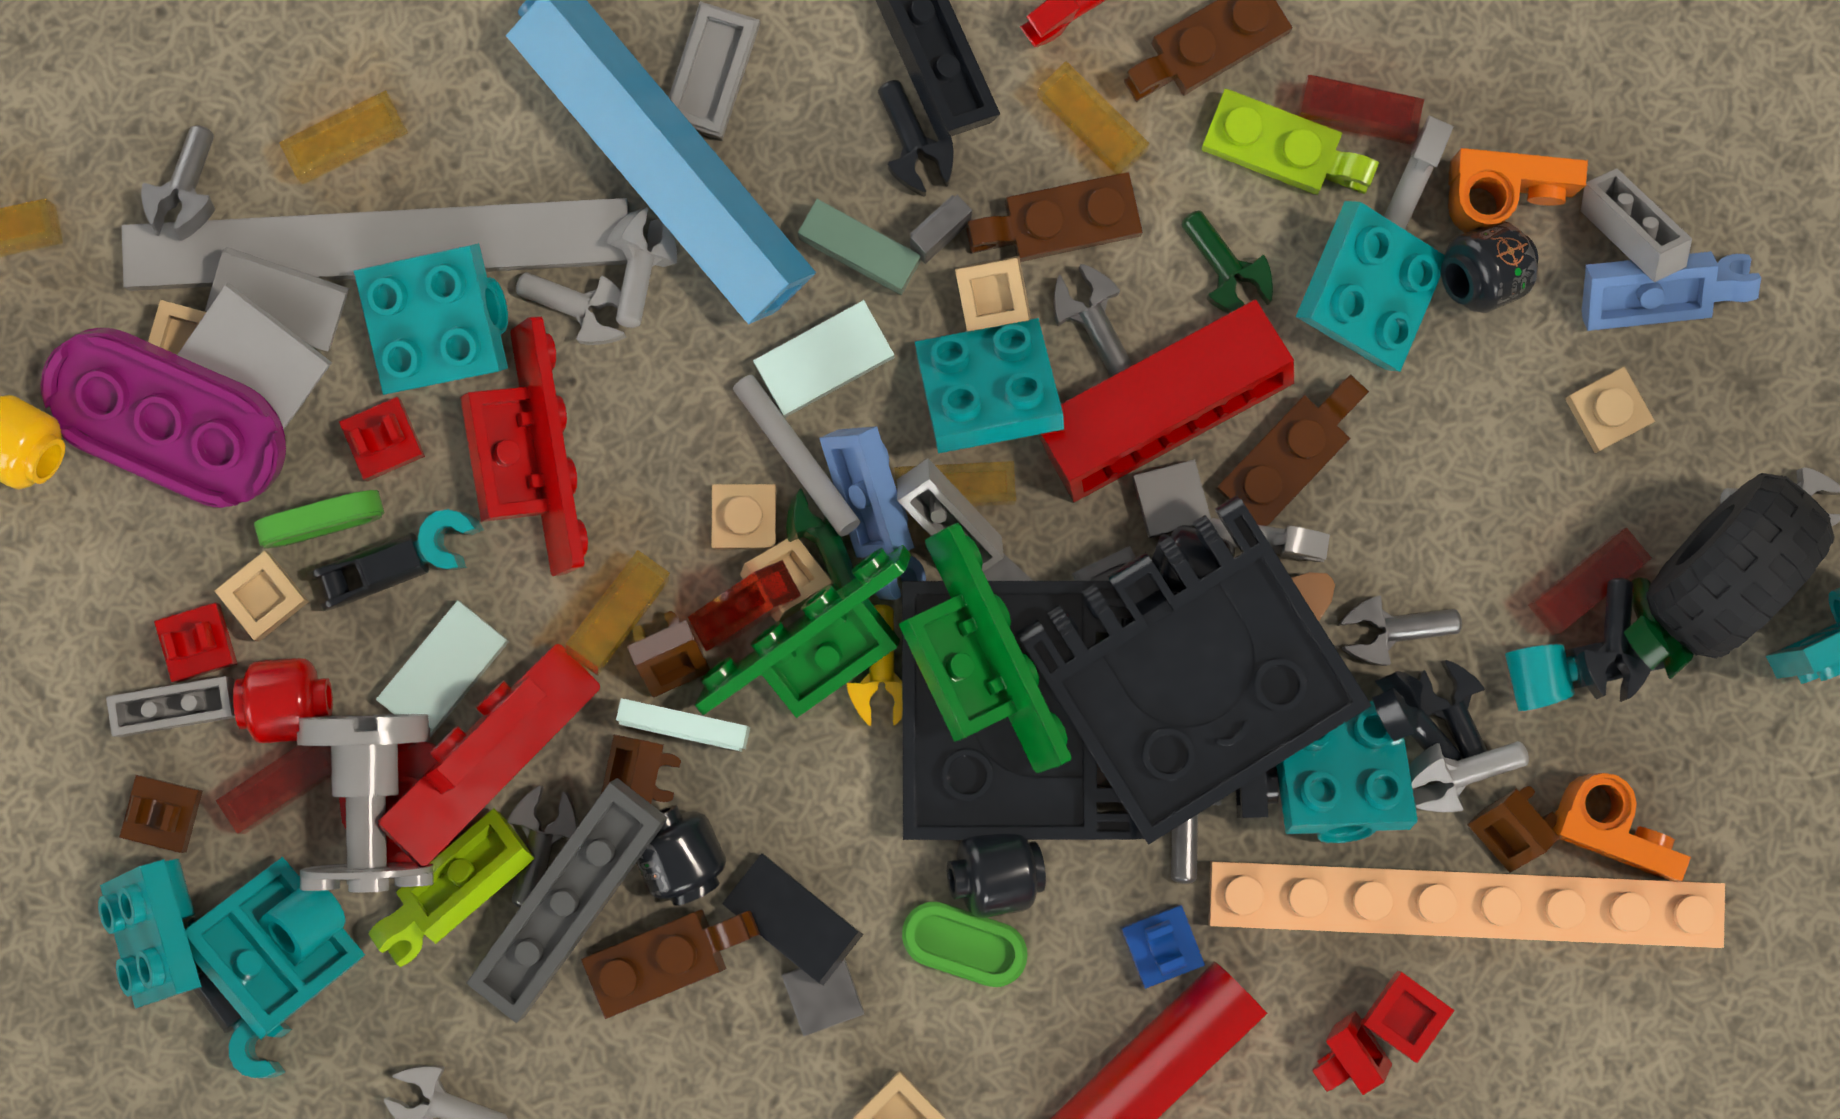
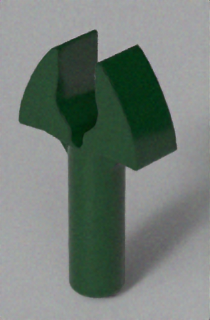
(1227, 265)
(831, 547)
(1651, 639)

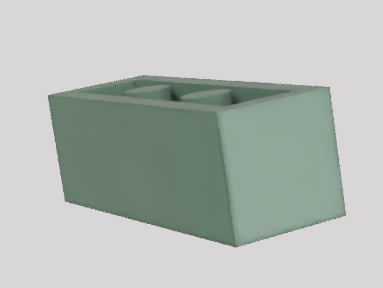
(859, 247)

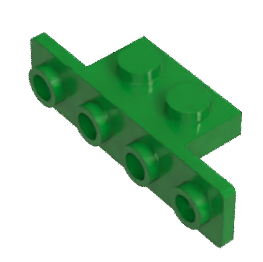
(822, 648)
(975, 659)

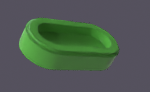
(319, 519)
(964, 944)

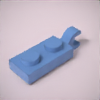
(1625, 296)
(864, 479)

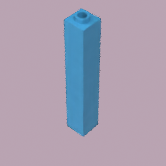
(661, 155)

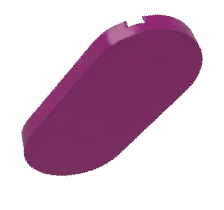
(163, 417)

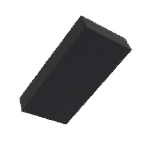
(793, 919)

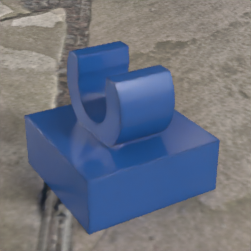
(1162, 946)

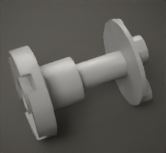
(364, 773)

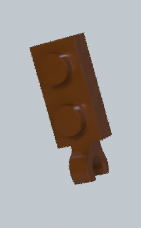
(1208, 45)
(1061, 219)
(1292, 453)
(663, 960)

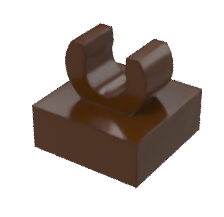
(668, 656)
(637, 766)
(161, 814)
(1515, 829)

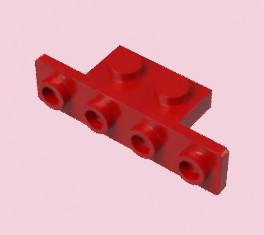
(522, 452)
(489, 755)

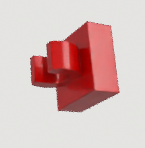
(381, 439)
(195, 642)
(1407, 1016)
(1353, 1055)

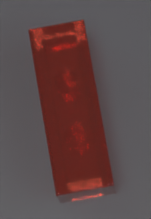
(1361, 109)
(1587, 581)
(744, 605)
(276, 786)

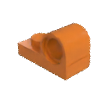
(1505, 177)
(1611, 837)

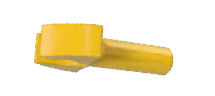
(879, 672)

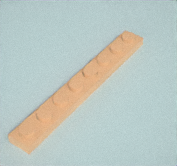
(1466, 904)

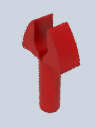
(1053, 17)

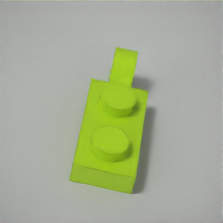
(1284, 146)
(463, 880)

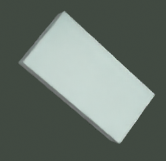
(824, 359)
(444, 667)
(682, 725)

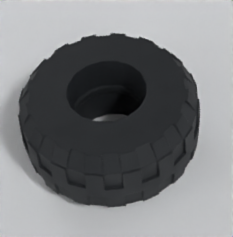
(1741, 565)

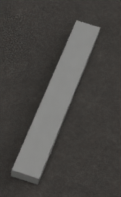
(338, 243)

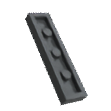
(567, 900)

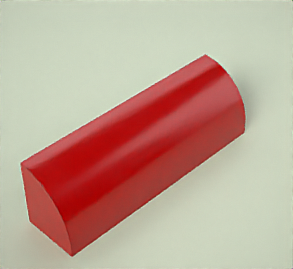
(1168, 400)
(1169, 1052)

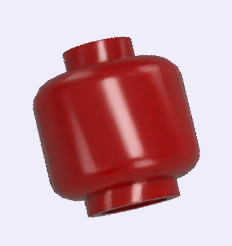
(277, 695)

